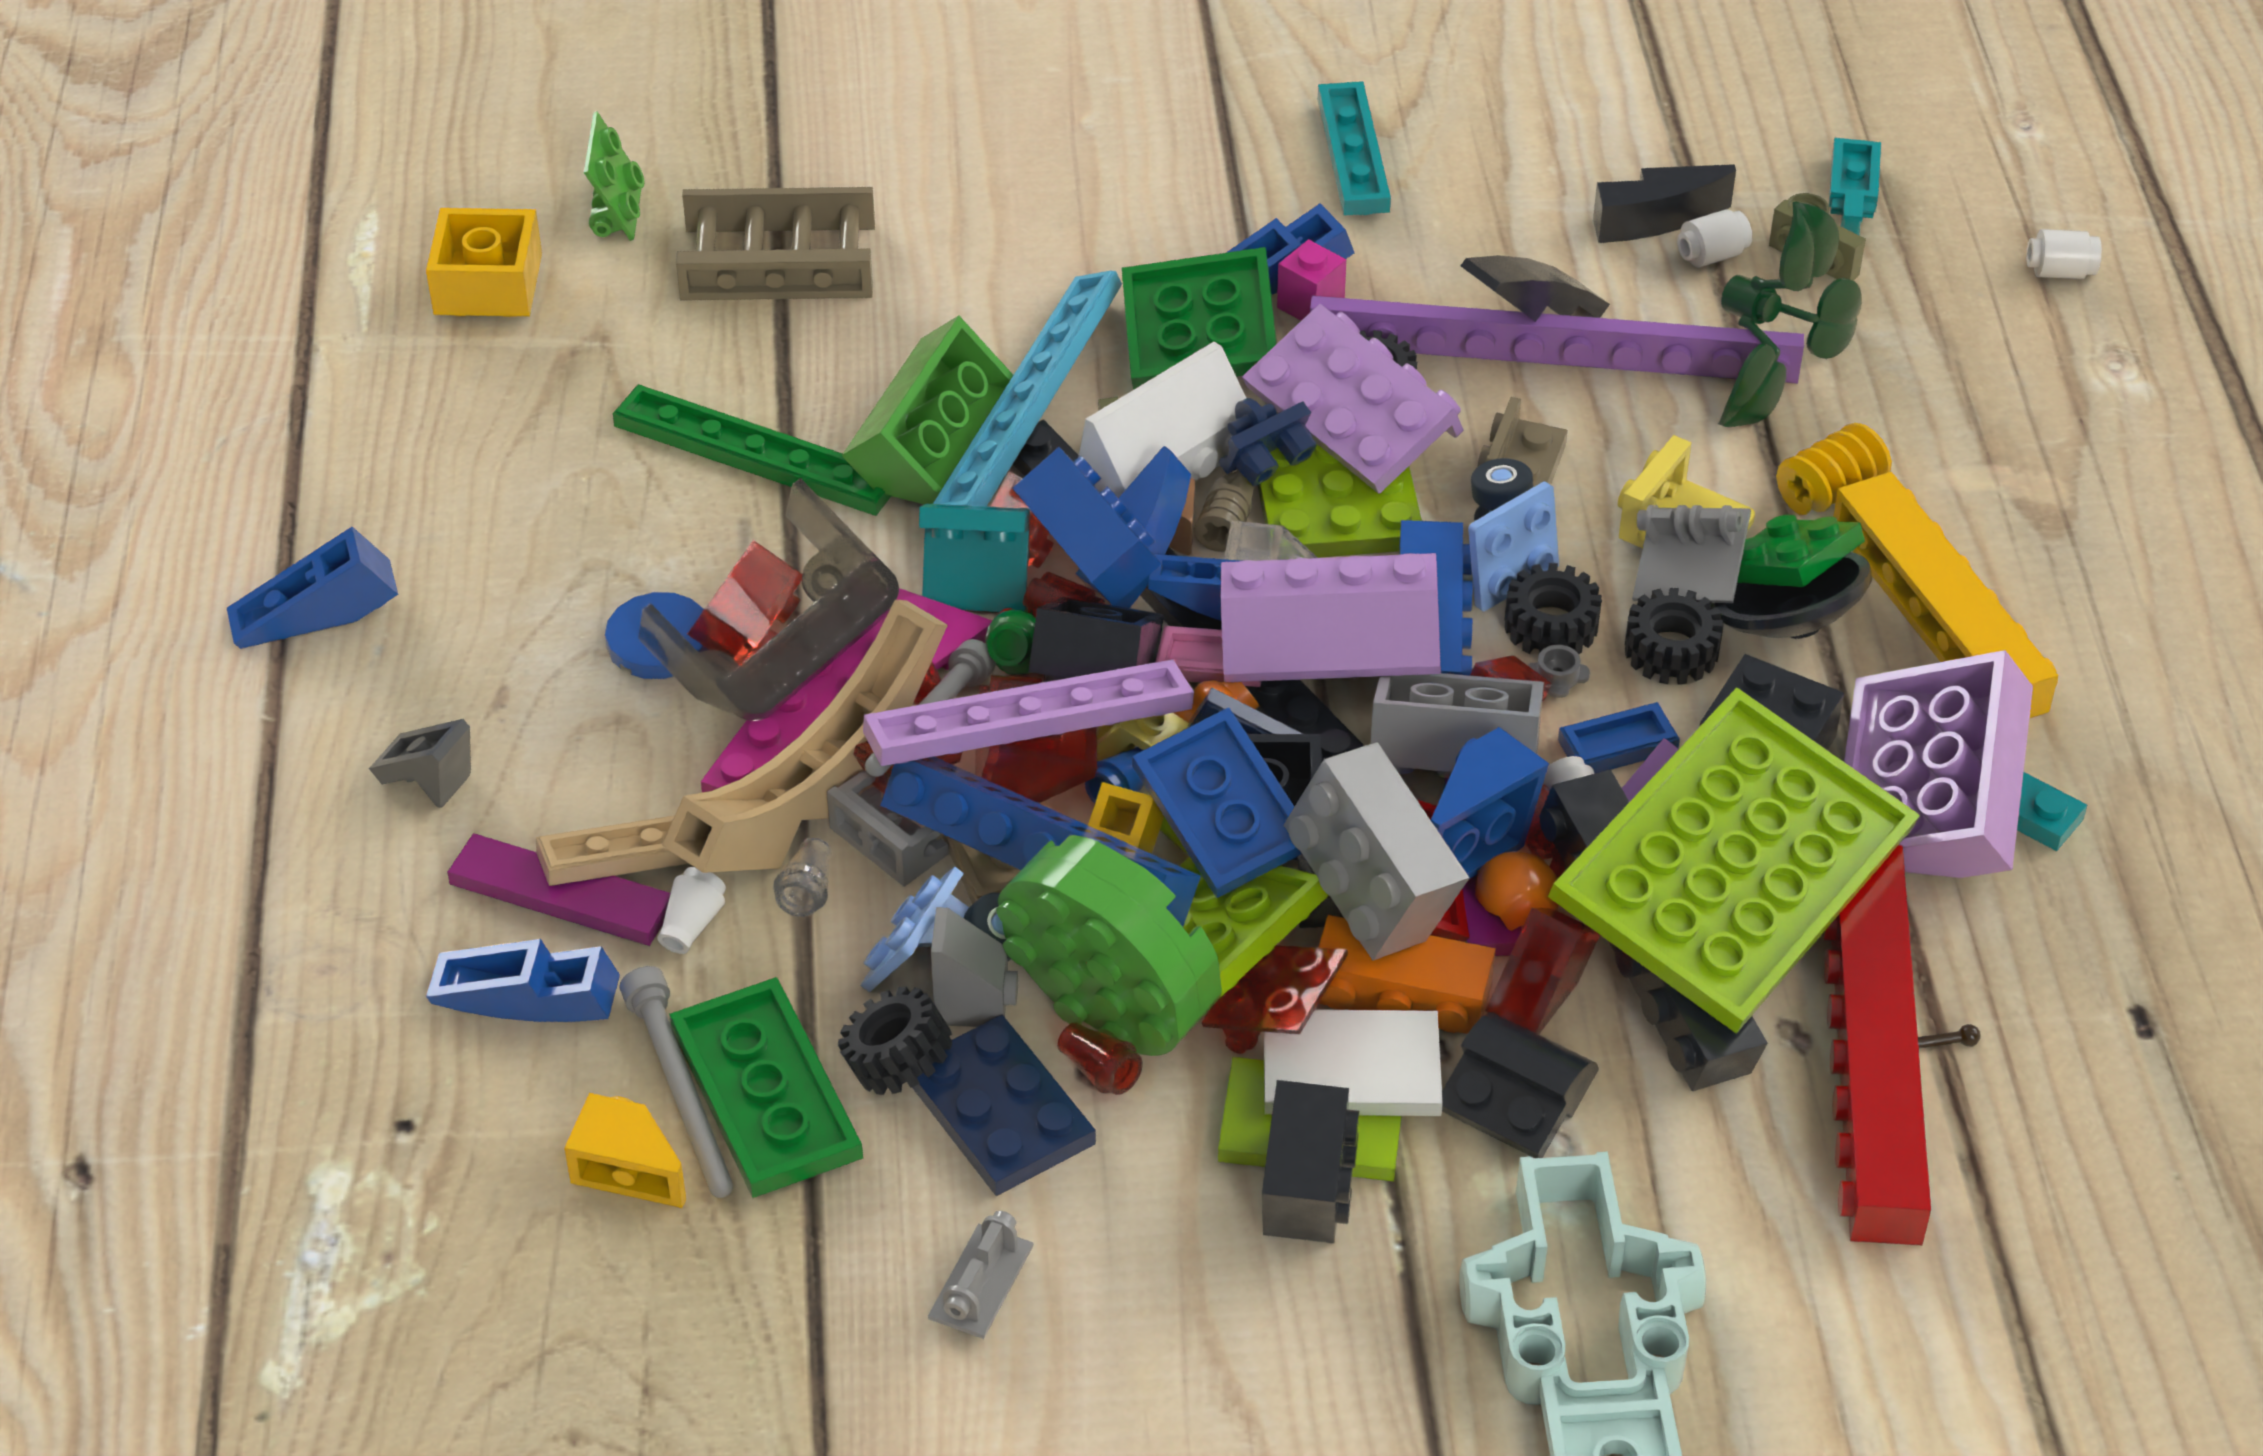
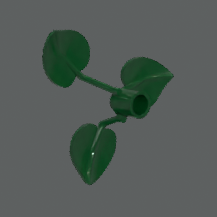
(1805, 255)

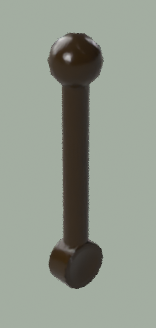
(1968, 1035)

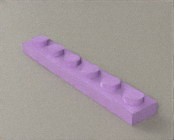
(1027, 712)

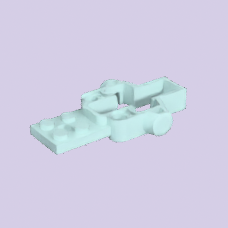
(1597, 1416)

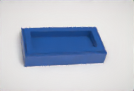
(1618, 737)

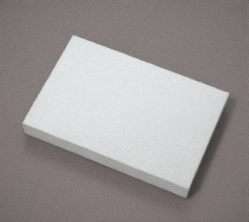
(1378, 1054)

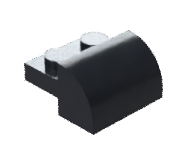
(1516, 1084)

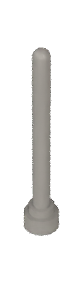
(967, 667)
(647, 996)

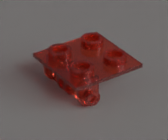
(1275, 995)

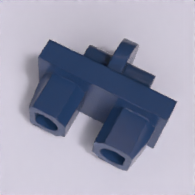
(1261, 431)

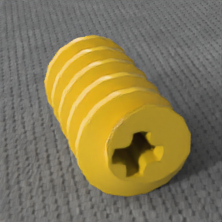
(1841, 459)

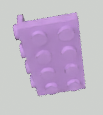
(1360, 399)

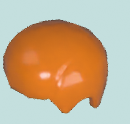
(1514, 885)

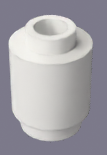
(1714, 237)
(2064, 254)

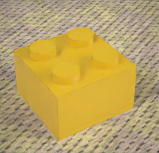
(484, 262)

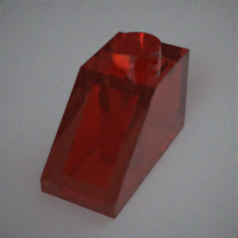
(1542, 968)

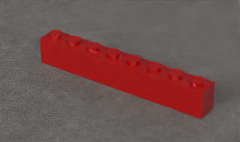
(1877, 1064)

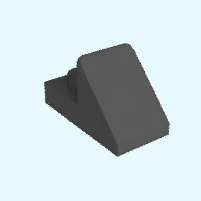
(431, 756)

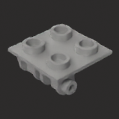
(1691, 551)

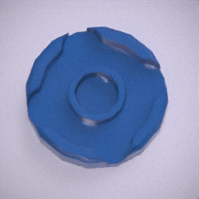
(624, 627)

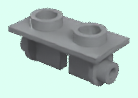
(982, 1276)

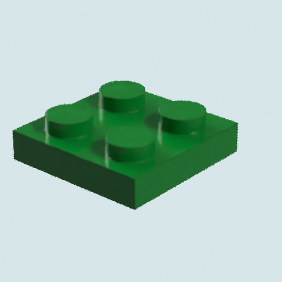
(1797, 550)

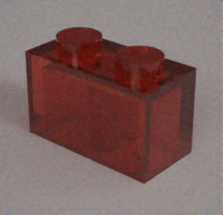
(748, 604)

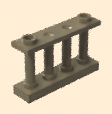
(776, 273)

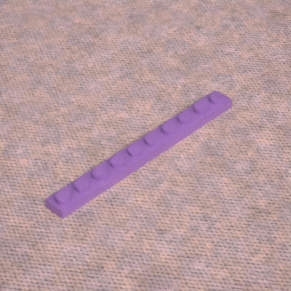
(1566, 338)

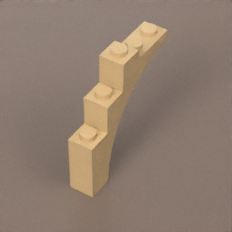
(758, 816)

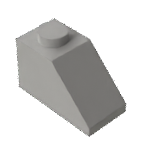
(969, 972)

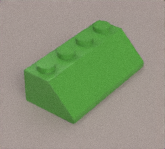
(929, 414)

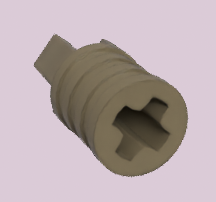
(1226, 501)

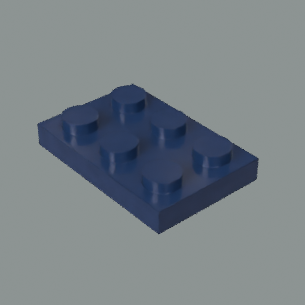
(1003, 1107)

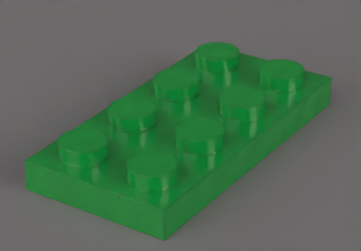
(766, 1087)

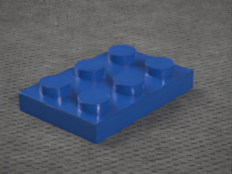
(1219, 801)

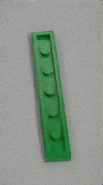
(746, 447)

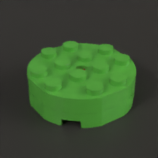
(1107, 945)

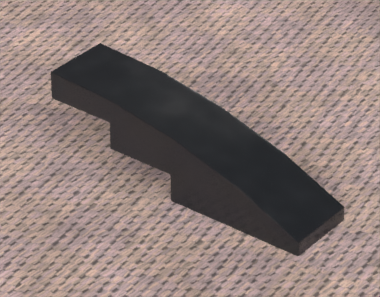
(1534, 285)

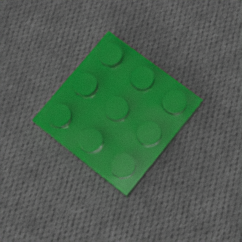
(1198, 301)

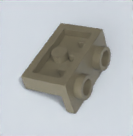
(1525, 441)

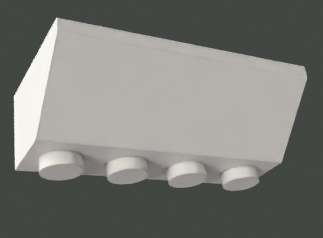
(1177, 409)

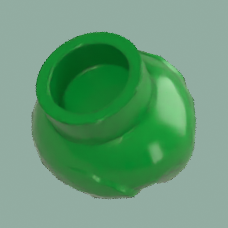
(1010, 640)

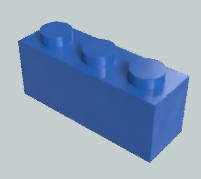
(1089, 524)

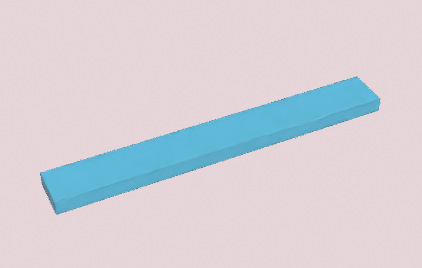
(1030, 391)

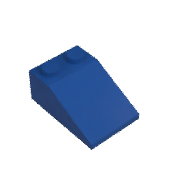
(1489, 799)

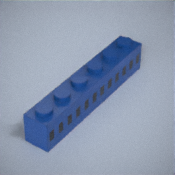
(1008, 823)

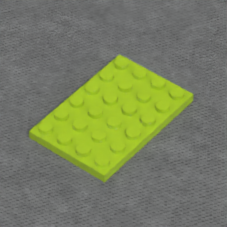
(1734, 858)

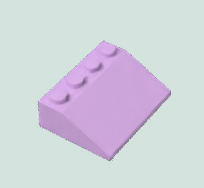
(1952, 751)

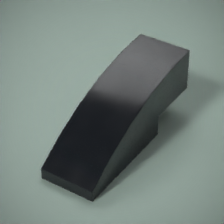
(1660, 200)

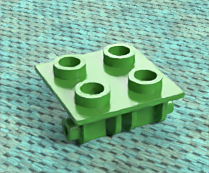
(615, 182)

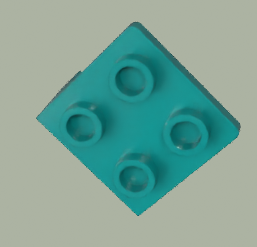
(975, 556)

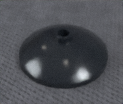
(1798, 611)

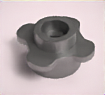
(1562, 668)

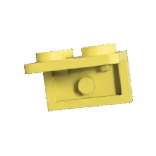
(1665, 485)

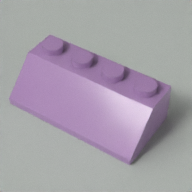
(1330, 617)

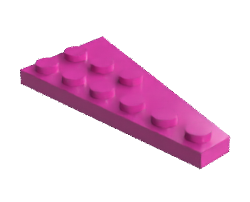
(764, 739)

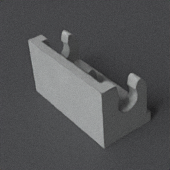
(881, 834)

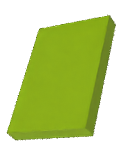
(1247, 1127)

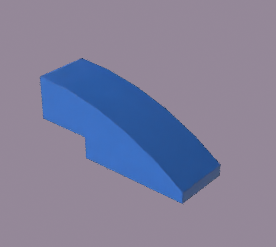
(1281, 241)
(1157, 503)
(526, 982)

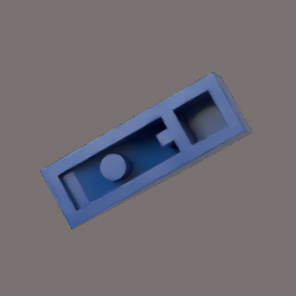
(316, 593)

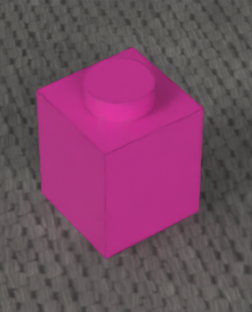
(1309, 273)

